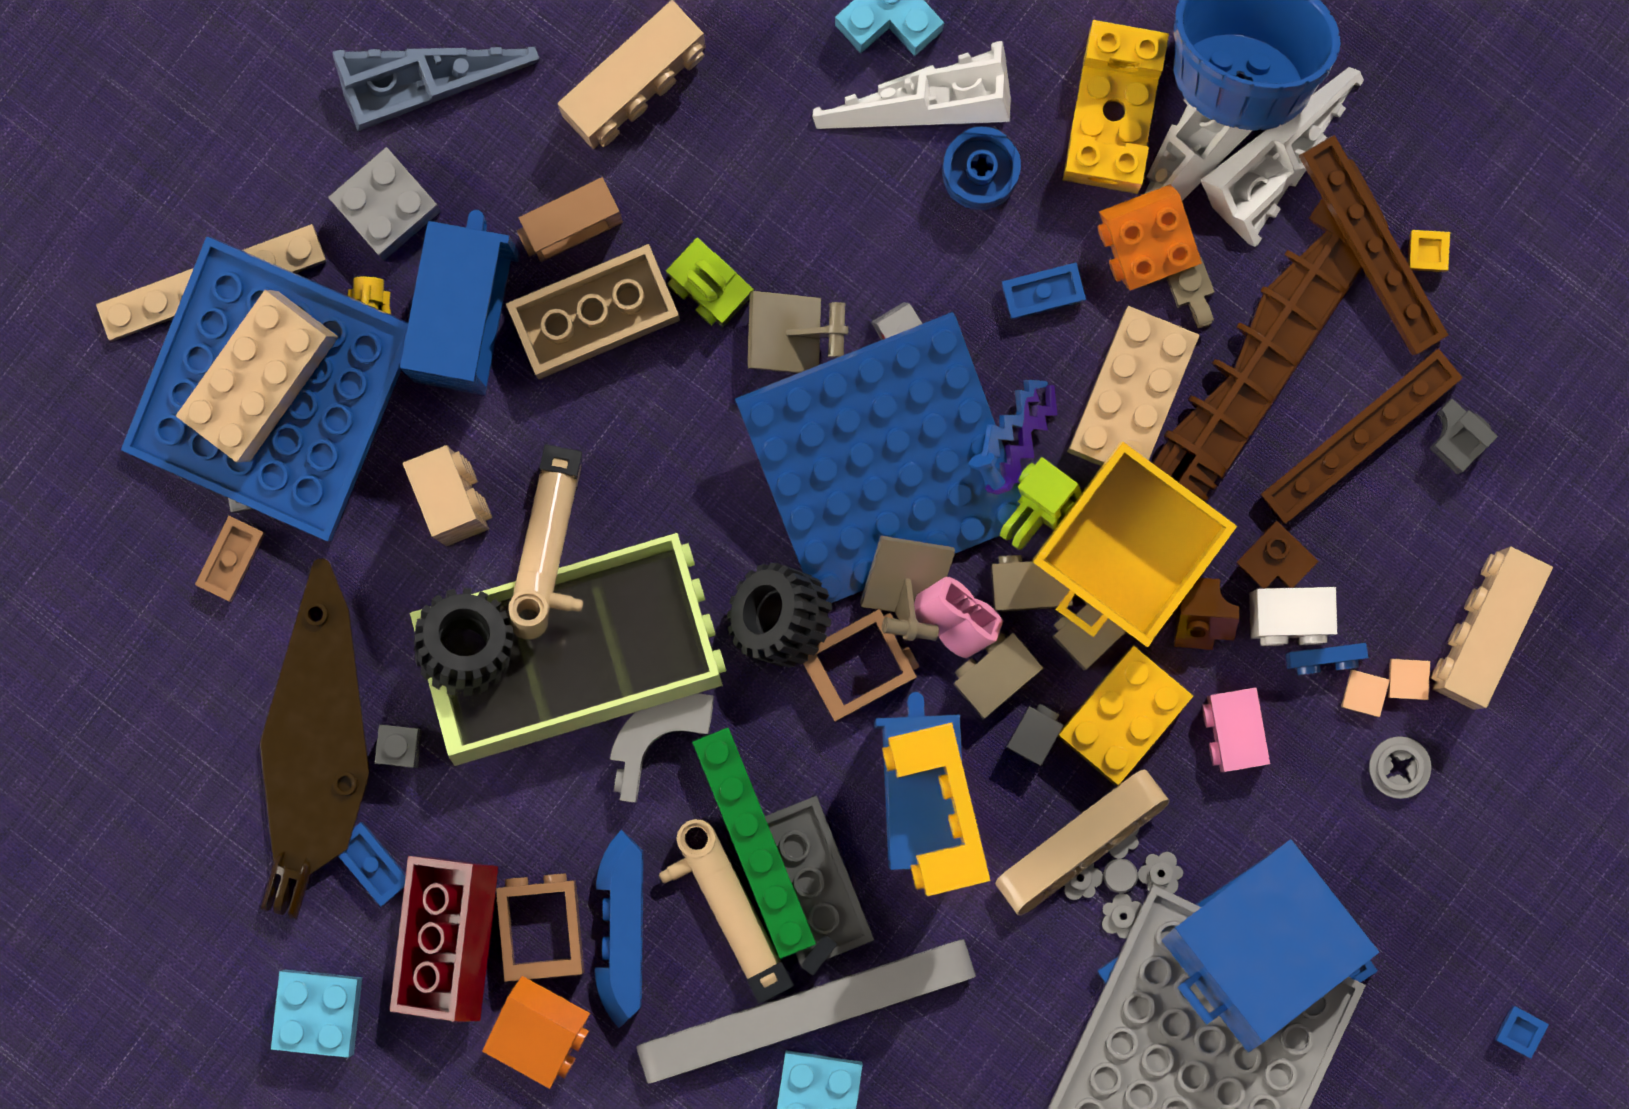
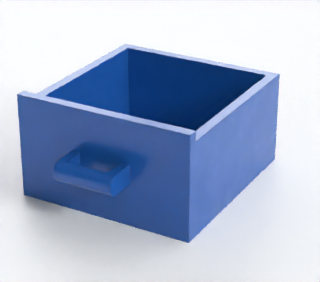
(457, 305)
(915, 802)
(1268, 947)

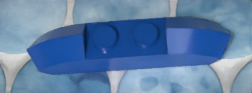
(622, 981)

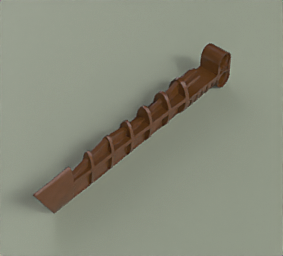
(1279, 336)

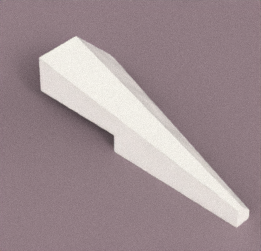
(957, 94)
(1192, 151)
(1256, 177)

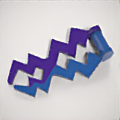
(1024, 423)

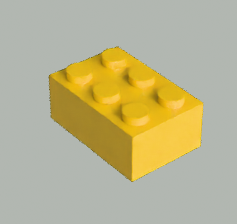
(1124, 715)

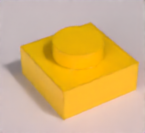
(1429, 250)

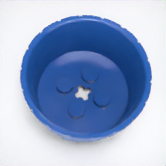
(1273, 43)

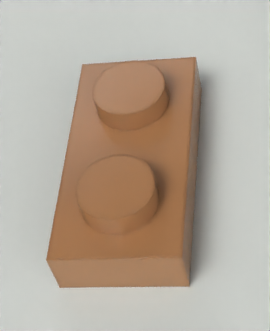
(230, 558)

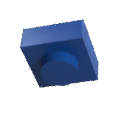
(1521, 1031)

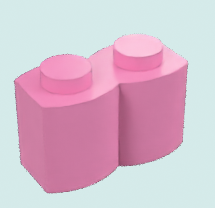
(963, 622)

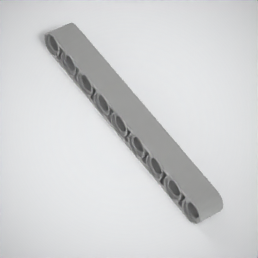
(805, 1011)

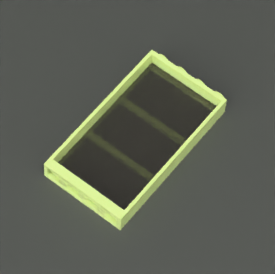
(622, 653)

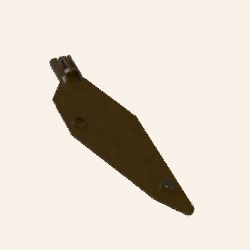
(313, 745)

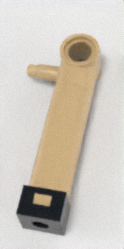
(544, 542)
(732, 910)

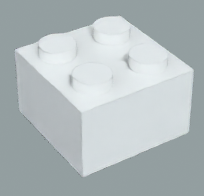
(1293, 614)

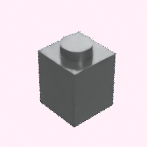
(1035, 734)
(398, 746)

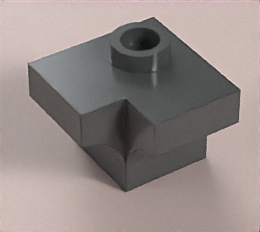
(1462, 436)

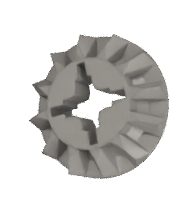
(1417, 770)

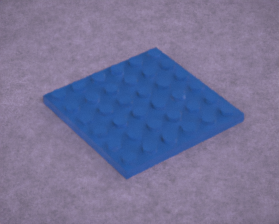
(325, 434)
(878, 452)

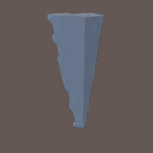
(396, 82)

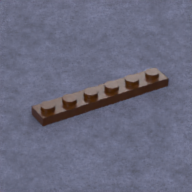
(1373, 245)
(1361, 436)

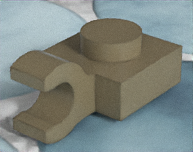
(1192, 288)

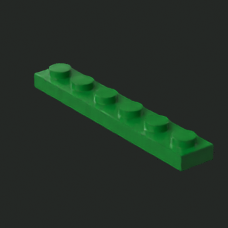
(754, 843)

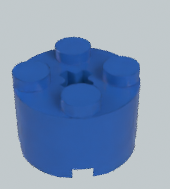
(998, 154)

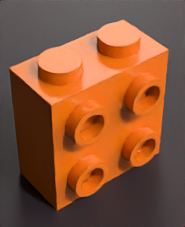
(1148, 237)
(537, 1033)

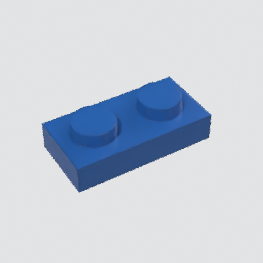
(1043, 291)
(1310, 660)
(373, 865)

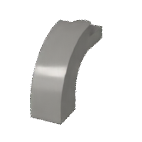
(646, 726)

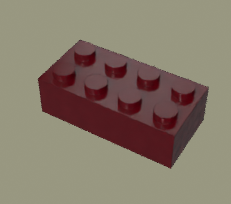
(444, 938)

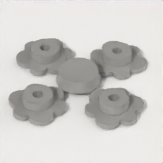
(1121, 877)

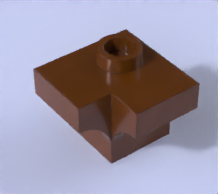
(1276, 556)
(1205, 616)

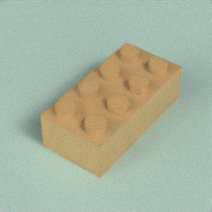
(633, 76)
(593, 311)
(257, 376)
(1133, 387)
(446, 495)
(1491, 628)

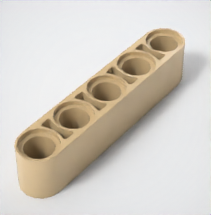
(1082, 842)

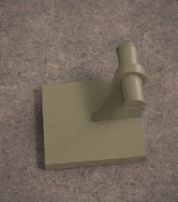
(788, 331)
(897, 576)

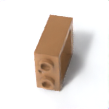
(569, 220)
(826, 689)
(548, 968)

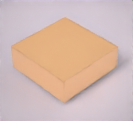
(1409, 679)
(1365, 693)

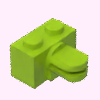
(709, 283)
(1044, 499)

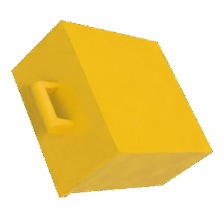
(1132, 545)

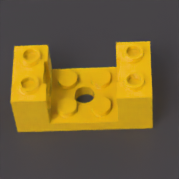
(1124, 68)
(956, 865)

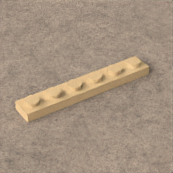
(160, 300)

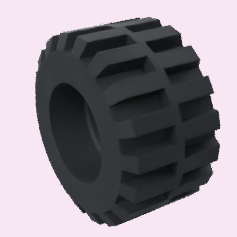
(469, 613)
(801, 619)

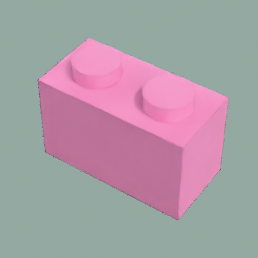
(1236, 730)

